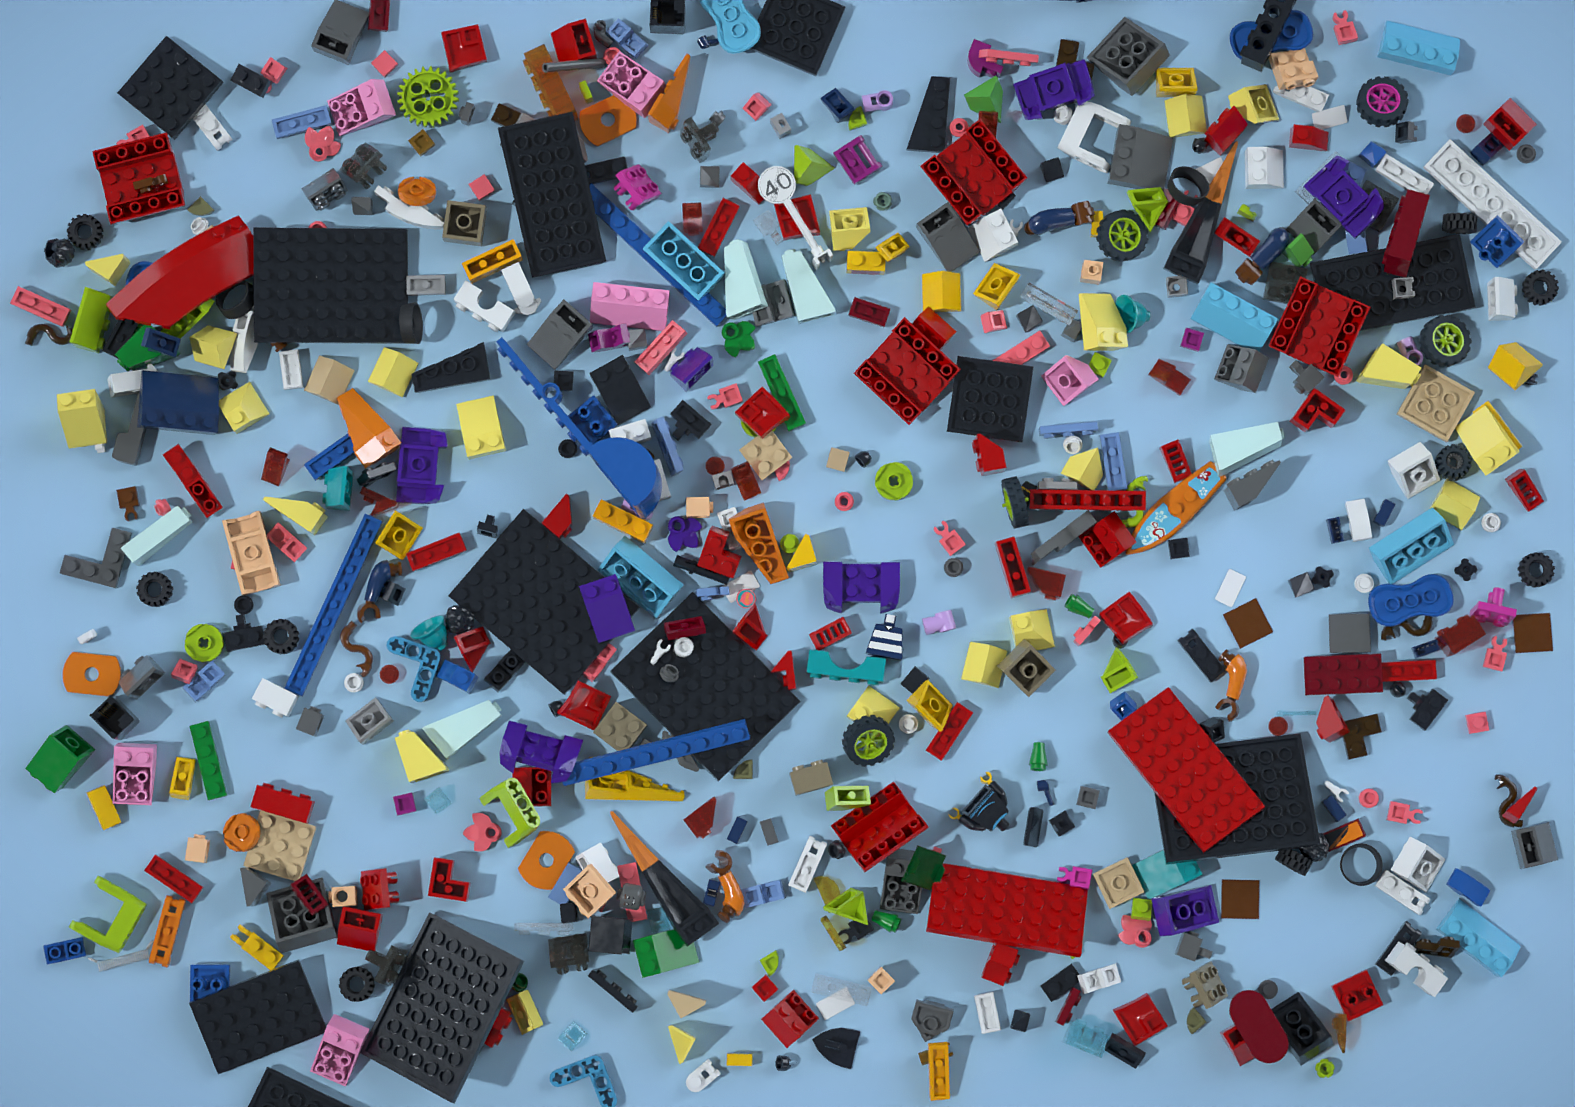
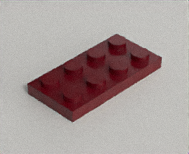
(1343, 674)

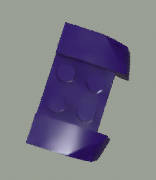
(1054, 88)
(1345, 197)
(419, 465)
(861, 584)
(539, 751)

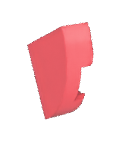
(782, 471)

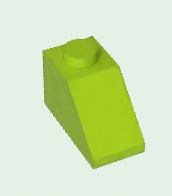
(847, 797)

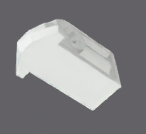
(520, 290)
(126, 382)

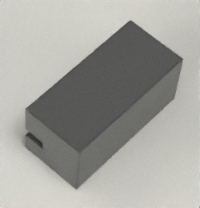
(769, 832)

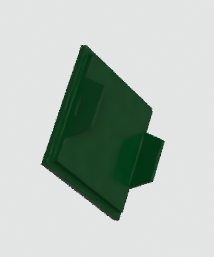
(924, 868)

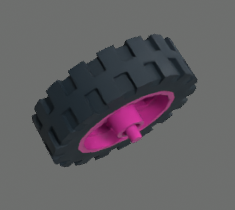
(1387, 86)

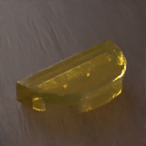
(827, 888)
(833, 934)

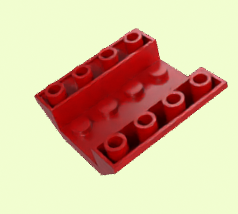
(136, 161)
(974, 173)
(1319, 326)
(907, 371)
(879, 828)

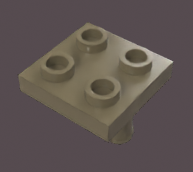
(1207, 984)

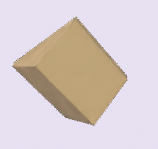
(329, 379)
(685, 1003)

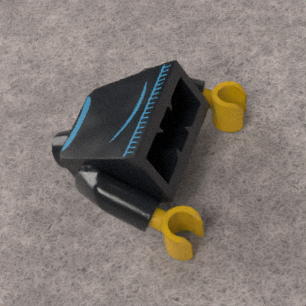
(985, 809)

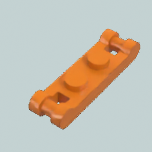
(167, 931)

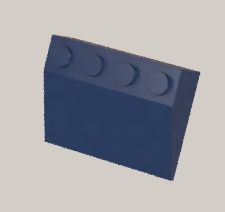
(178, 403)

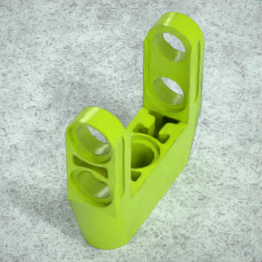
(523, 816)
(123, 923)

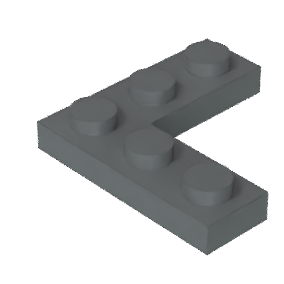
(105, 573)

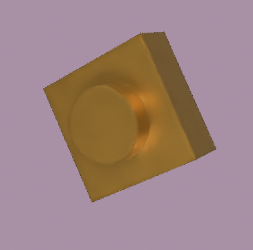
(421, 142)

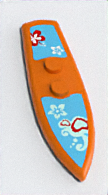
(1176, 508)

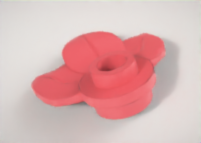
(323, 141)
(479, 832)
(1132, 930)

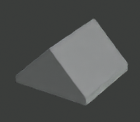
(369, 721)

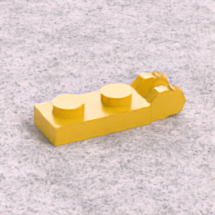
(258, 948)

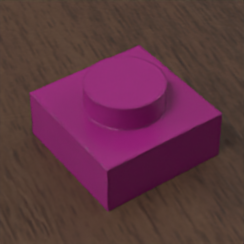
(1192, 339)
(404, 804)

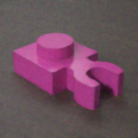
(1078, 877)

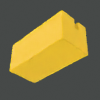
(1097, 217)
(739, 1059)

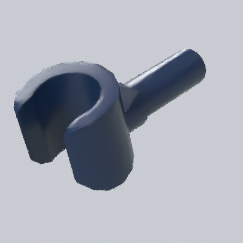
(705, 43)
(1042, 785)

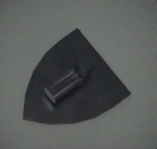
(838, 1045)

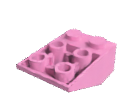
(632, 84)
(361, 107)
(134, 773)
(339, 1049)

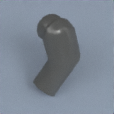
(600, 33)

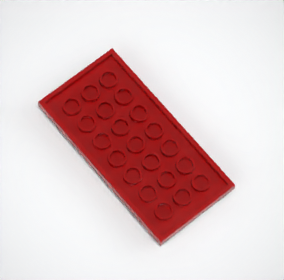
(1186, 769)
(1008, 910)

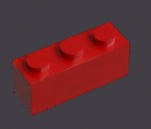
(1012, 567)
(282, 803)

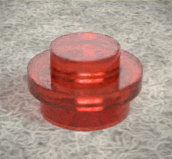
(1465, 123)
(715, 465)
(389, 674)
(1278, 726)

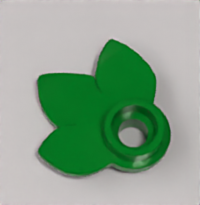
(740, 339)

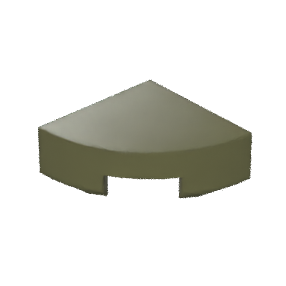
(200, 207)
(744, 770)
(1194, 1020)

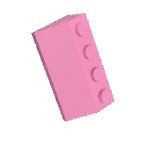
(629, 305)

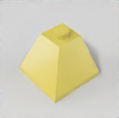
(1254, 104)
(848, 227)
(243, 408)
(1032, 627)
(875, 704)

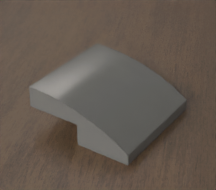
(778, 303)
(1349, 633)

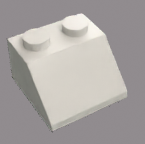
(1263, 168)
(993, 235)
(1501, 299)
(1414, 470)
(1418, 864)

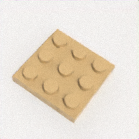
(1435, 403)
(281, 846)

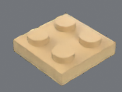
(765, 454)
(1118, 883)

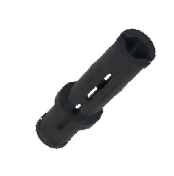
(691, 566)

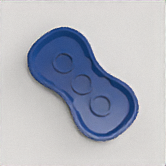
(1295, 34)
(1396, 603)

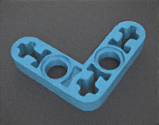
(422, 658)
(594, 1074)

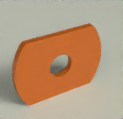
(597, 132)
(75, 669)
(531, 868)

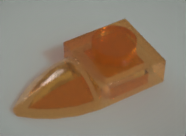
(1339, 1025)

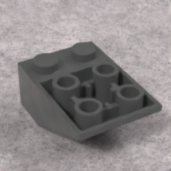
(340, 32)
(325, 189)
(947, 237)
(560, 334)
(1246, 490)
(895, 893)

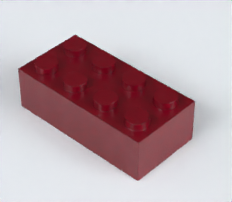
(1405, 233)

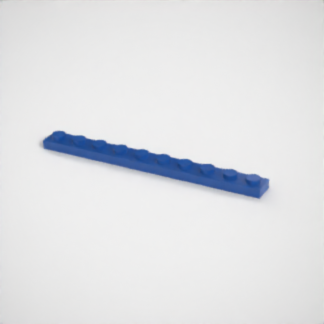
(637, 240)
(333, 605)
(658, 751)

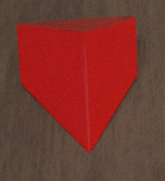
(751, 628)
(472, 646)

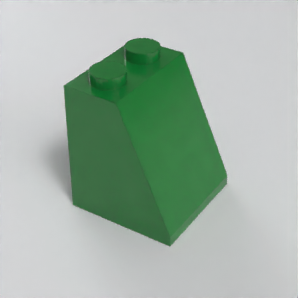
(135, 357)
(59, 758)

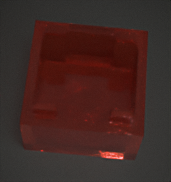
(1460, 635)

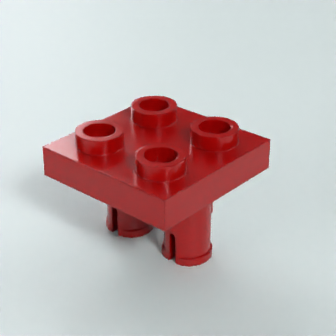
(376, 890)
(1357, 995)

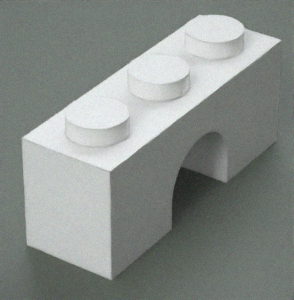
(497, 317)
(1429, 978)

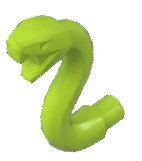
(1136, 483)

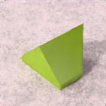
(809, 166)
(1148, 204)
(1118, 672)
(849, 905)

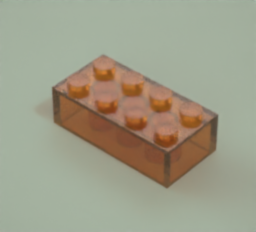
(551, 88)

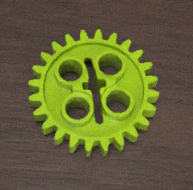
(430, 113)

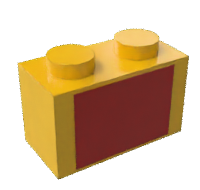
(865, 263)

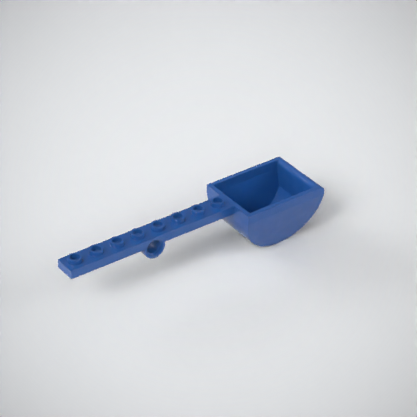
(620, 459)

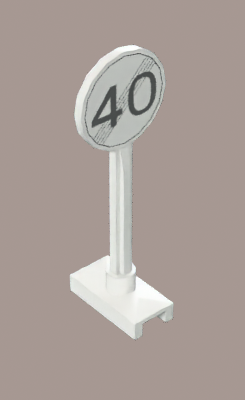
(777, 187)

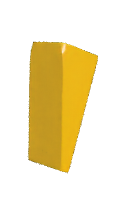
(893, 247)
(182, 778)

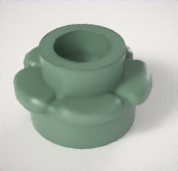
(882, 196)

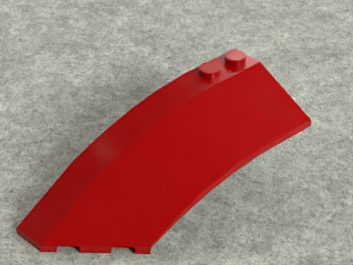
(187, 276)

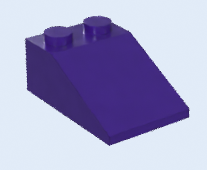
(692, 368)
(607, 608)
(1185, 910)

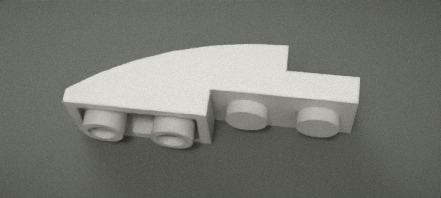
(412, 215)
(244, 345)

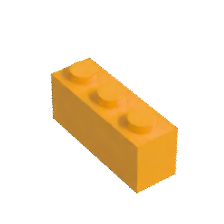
(492, 261)
(622, 521)

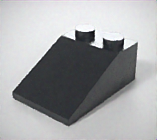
(620, 390)
(1303, 1028)

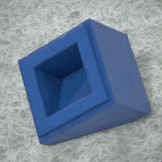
(1372, 154)
(1123, 705)

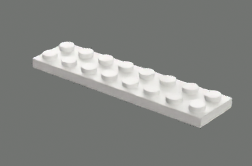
(1488, 199)

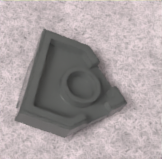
(931, 1018)

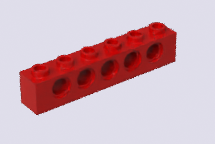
(1088, 500)

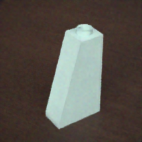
(742, 282)
(806, 291)
(1244, 445)
(157, 535)
(460, 728)

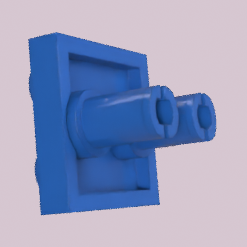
(1496, 242)
(592, 420)
(208, 979)

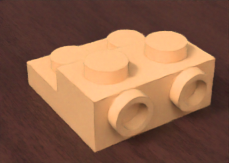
(1293, 69)
(589, 891)

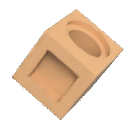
(1091, 272)
(698, 507)
(197, 849)
(351, 891)
(881, 980)

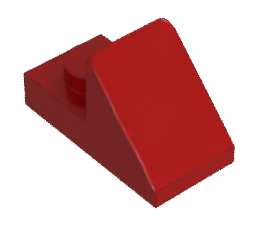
(786, 665)

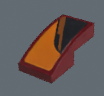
(1344, 834)

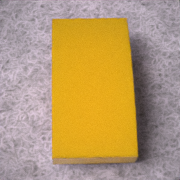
(103, 807)

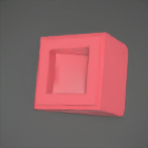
(756, 106)
(993, 321)

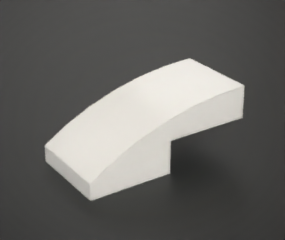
(1358, 520)
(725, 524)
(1099, 978)

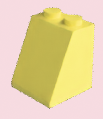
(1389, 369)
(82, 418)
(418, 758)

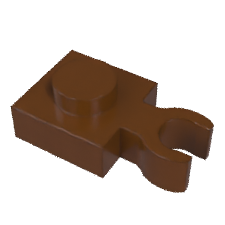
(146, 185)
(128, 499)

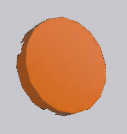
(417, 191)
(241, 832)

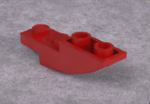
(192, 480)

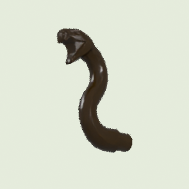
(33, 331)
(1426, 627)
(1506, 782)

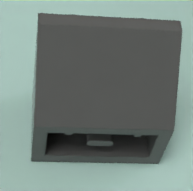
(1315, 224)
(1241, 368)
(1534, 845)

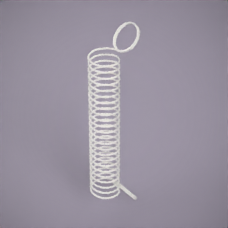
(115, 958)

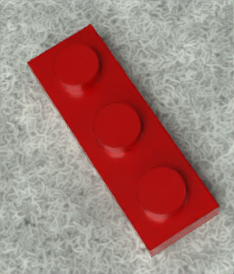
(718, 227)
(436, 552)
(1409, 671)
(944, 739)
(173, 878)

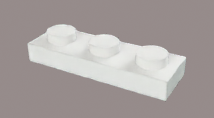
(1403, 175)

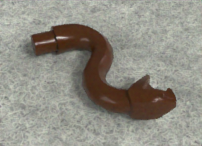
(344, 636)

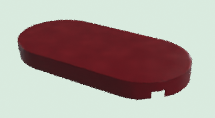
(1258, 1026)

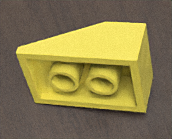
(1101, 323)
(480, 427)
(1486, 440)
(303, 513)

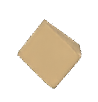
(837, 459)

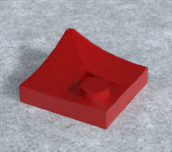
(463, 47)
(807, 212)
(762, 413)
(1126, 618)
(585, 705)
(1140, 1019)

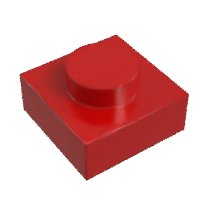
(764, 988)

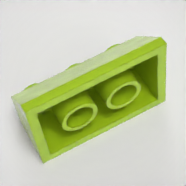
(91, 321)

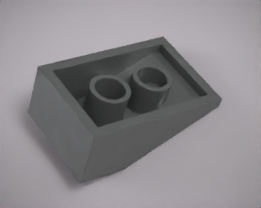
(140, 677)

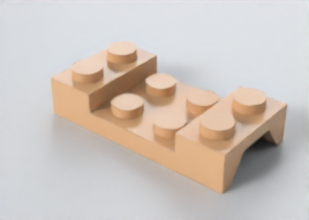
(251, 553)

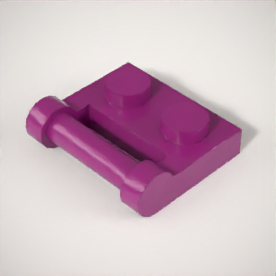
(853, 164)

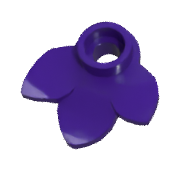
(685, 535)

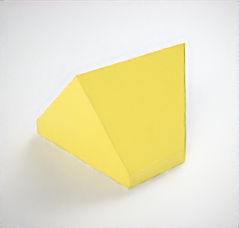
(1084, 468)
(682, 1042)

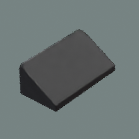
(1033, 827)

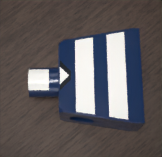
(886, 640)

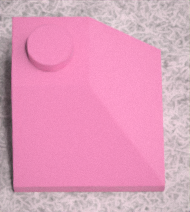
(1069, 378)

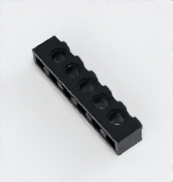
(1256, 58)

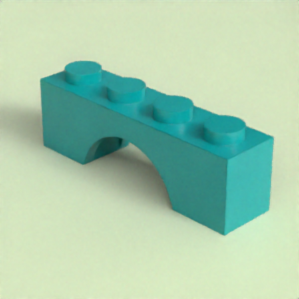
(821, 665)

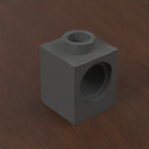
(310, 721)

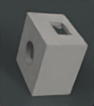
(780, 131)
(1170, 281)
(1407, 282)
(723, 480)

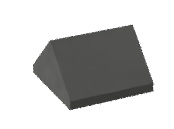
(253, 885)

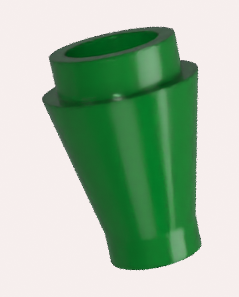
(1078, 606)
(1038, 757)
(886, 920)

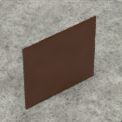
(1248, 623)
(1532, 633)
(1240, 899)

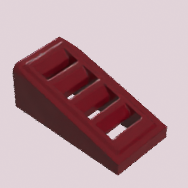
(295, 886)

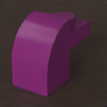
(978, 64)
(609, 339)

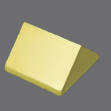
(1185, 115)
(110, 267)
(212, 346)
(393, 372)
(1455, 504)
(982, 664)

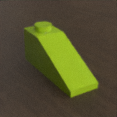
(181, 327)

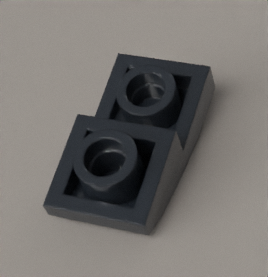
(504, 671)

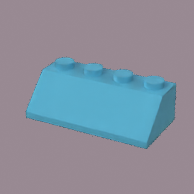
(1419, 48)
(684, 261)
(1233, 318)
(1411, 545)
(641, 577)
(1479, 938)

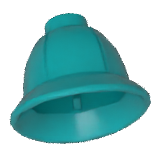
(1132, 312)
(431, 632)

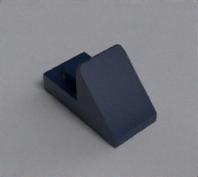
(837, 104)
(1486, 149)
(160, 342)

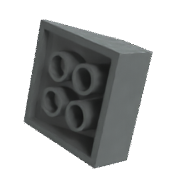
(1129, 55)
(1139, 158)
(294, 924)

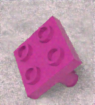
(638, 185)
(1493, 609)

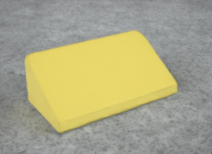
(524, 1012)

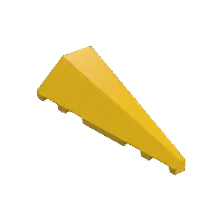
(629, 786)

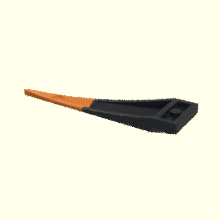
(1192, 248)
(683, 909)

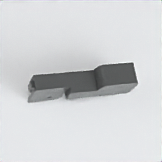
(129, 445)
(1065, 536)

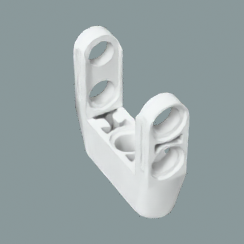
(1077, 128)

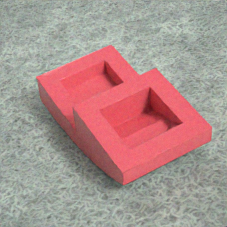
(286, 542)
(600, 662)

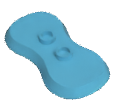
(735, 25)

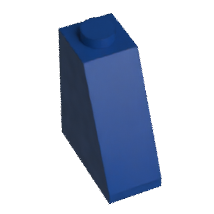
(457, 676)

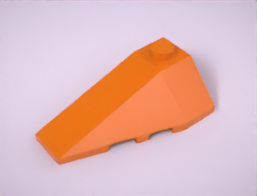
(667, 105)
(368, 431)
(756, 536)

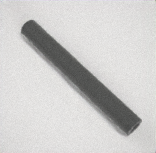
(573, 65)

